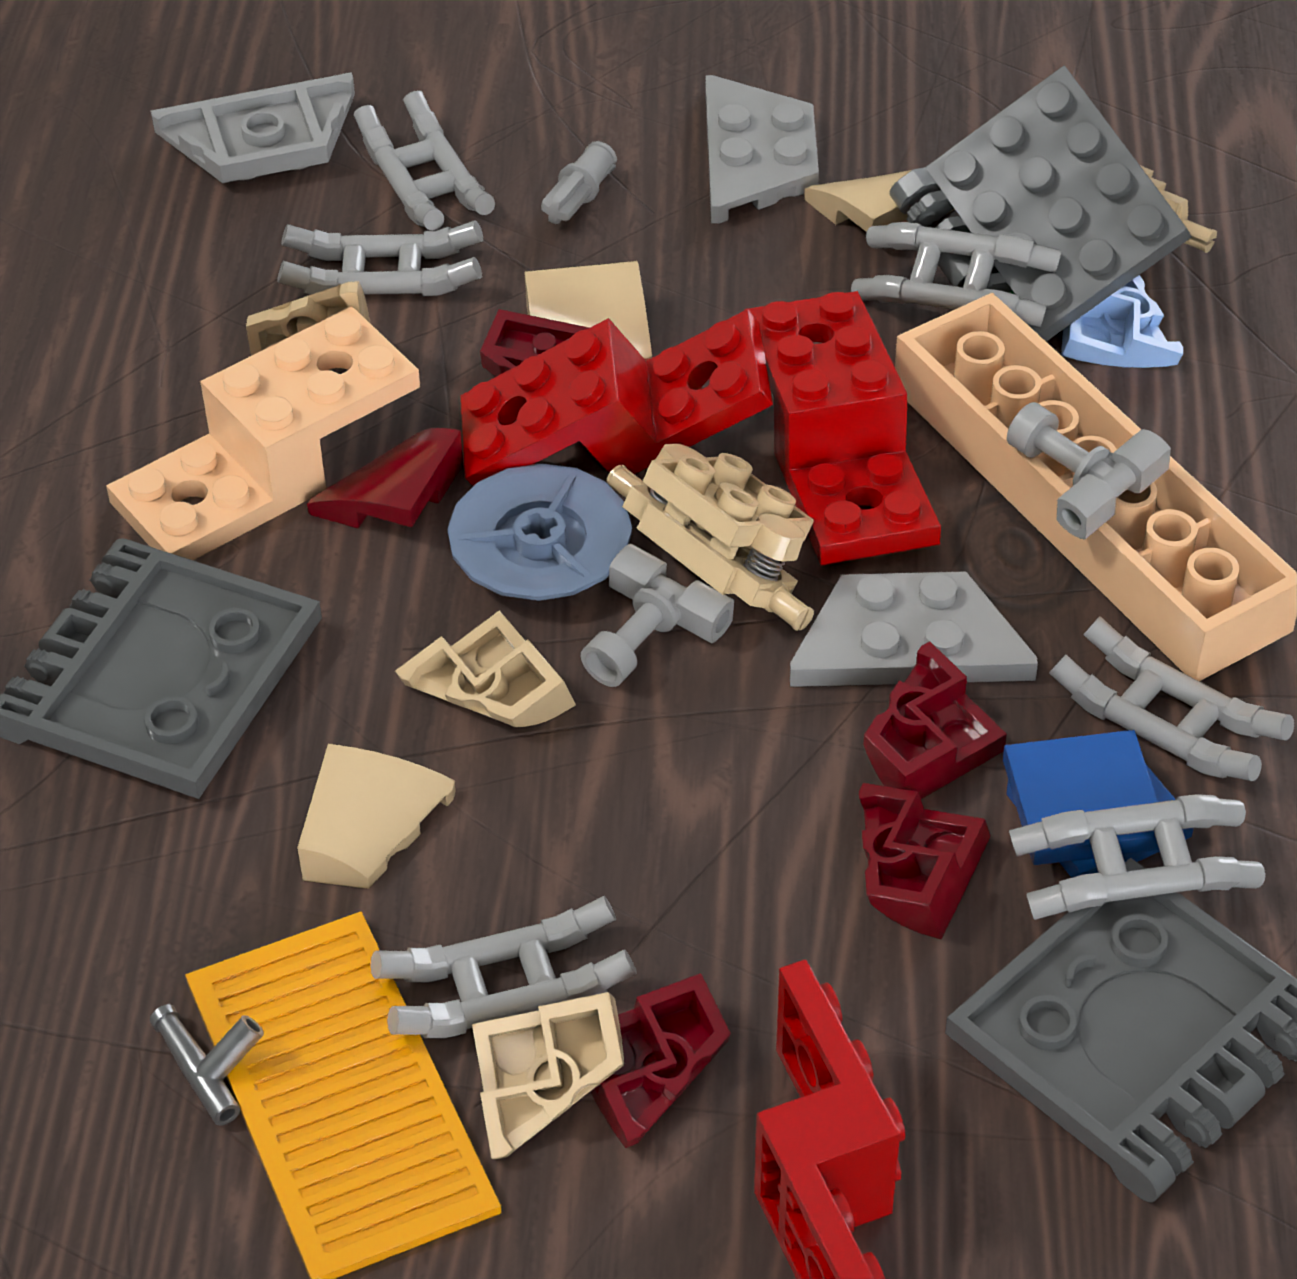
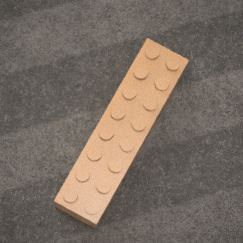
(1167, 555)

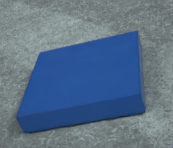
(1080, 775)

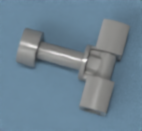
(1098, 473)
(657, 606)

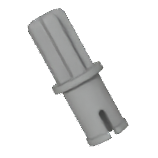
(579, 182)

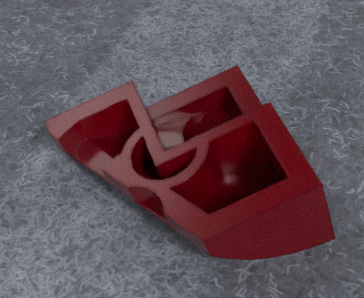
(396, 482)
(931, 729)
(917, 857)
(664, 1049)

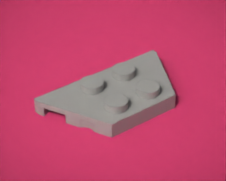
(260, 128)
(757, 146)
(881, 620)

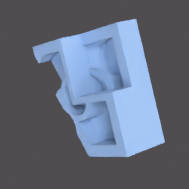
(1122, 332)

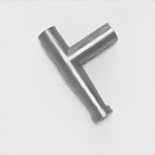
(208, 1071)

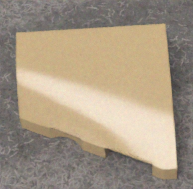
(861, 200)
(590, 296)
(290, 318)
(491, 674)
(365, 813)
(543, 1065)

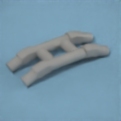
(432, 146)
(930, 244)
(405, 246)
(1152, 676)
(1113, 879)
(528, 944)

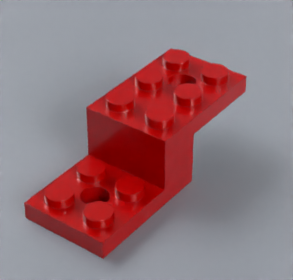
(615, 400)
(843, 429)
(832, 1151)

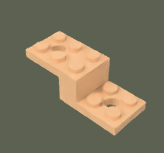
(263, 436)

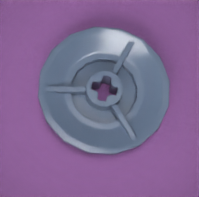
(538, 531)

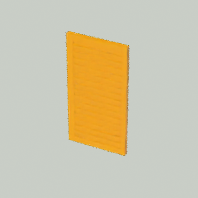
(338, 1105)

